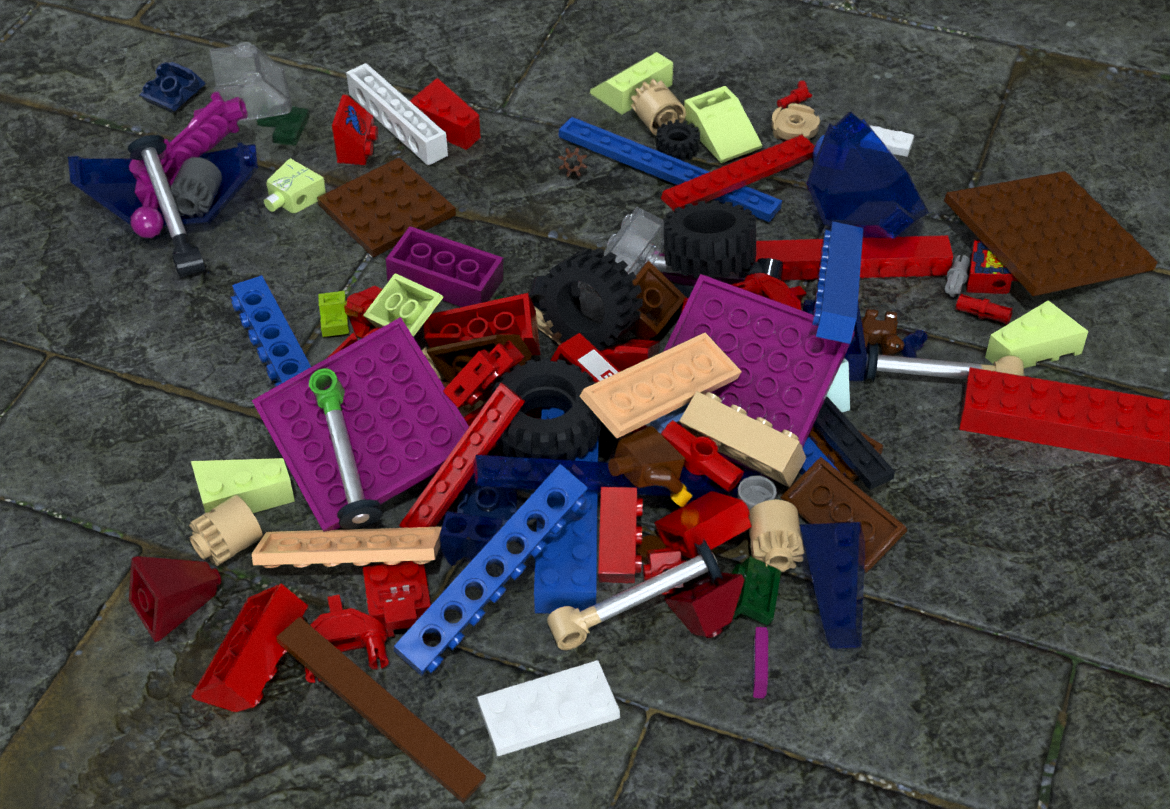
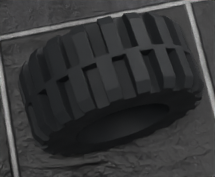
(549, 385)

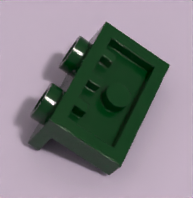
(758, 590)

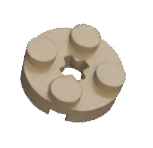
(784, 125)

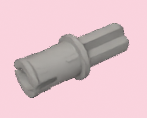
(957, 275)

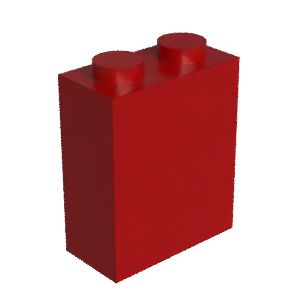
(708, 517)

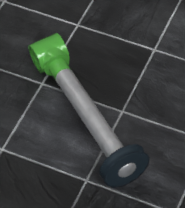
(358, 511)

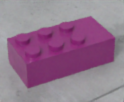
(447, 267)

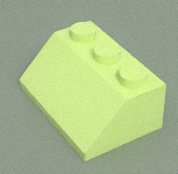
(620, 88)

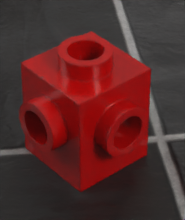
(662, 559)

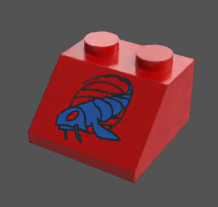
(353, 132)

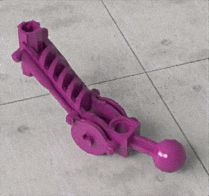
(201, 135)

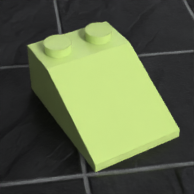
(404, 300)

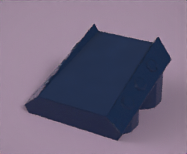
(171, 86)
(487, 501)

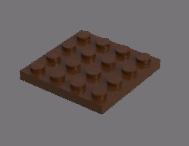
(384, 204)

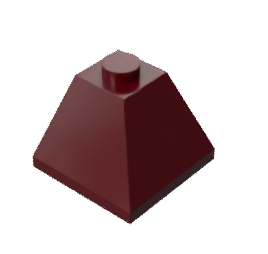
(706, 605)

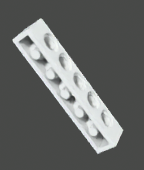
(397, 114)

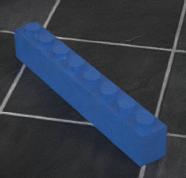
(838, 283)

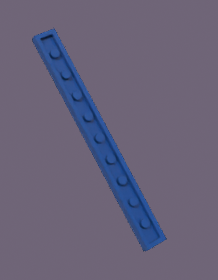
(661, 165)

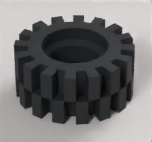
(678, 140)

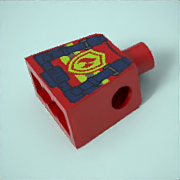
(987, 272)

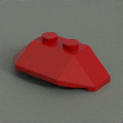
(631, 353)

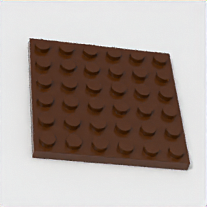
(1049, 232)

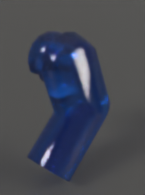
(913, 343)

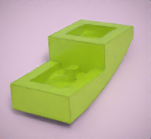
(332, 314)

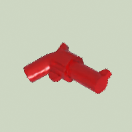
(796, 96)

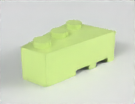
(1038, 336)
(256, 481)

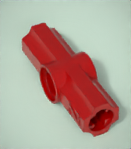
(702, 456)

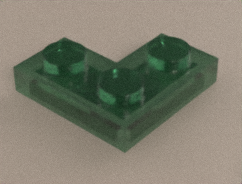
(287, 126)

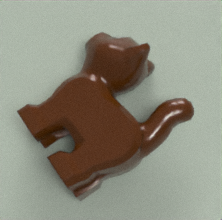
(882, 332)

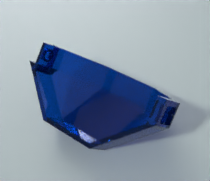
(863, 182)
(114, 185)

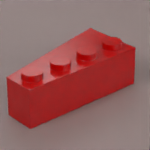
(499, 316)

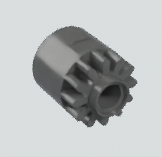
(196, 186)

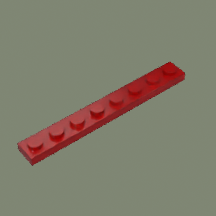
(739, 173)

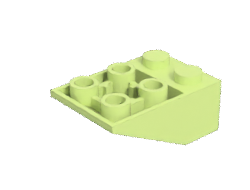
(722, 124)

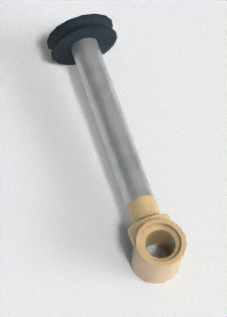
(931, 367)
(571, 626)

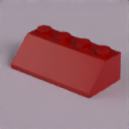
(250, 651)

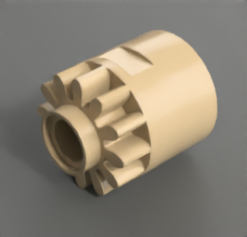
(657, 105)
(225, 531)
(776, 534)

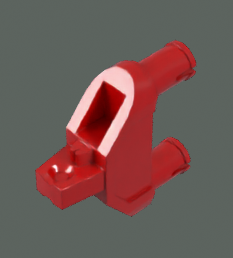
(773, 289)
(351, 630)

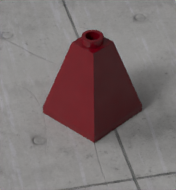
(169, 591)

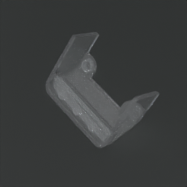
(259, 78)

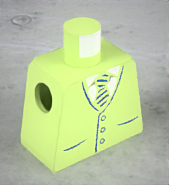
(293, 187)

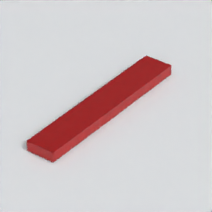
(460, 463)

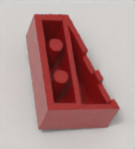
(449, 114)
(619, 535)

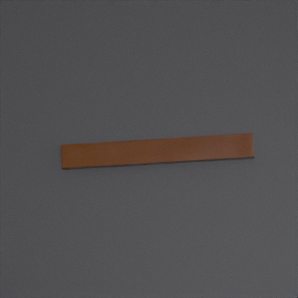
(382, 710)

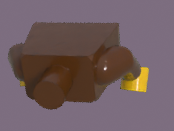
(650, 461)

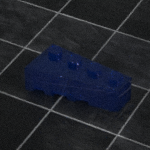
(837, 572)

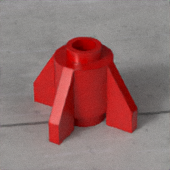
(357, 305)

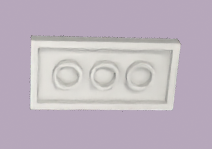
(548, 708)

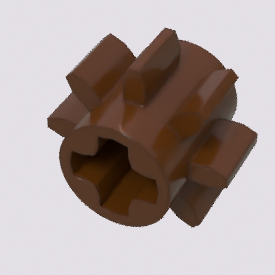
(575, 168)

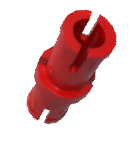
(984, 309)

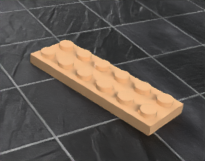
(659, 385)
(348, 546)

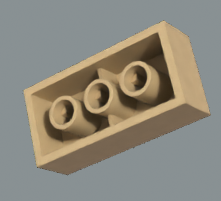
(744, 438)

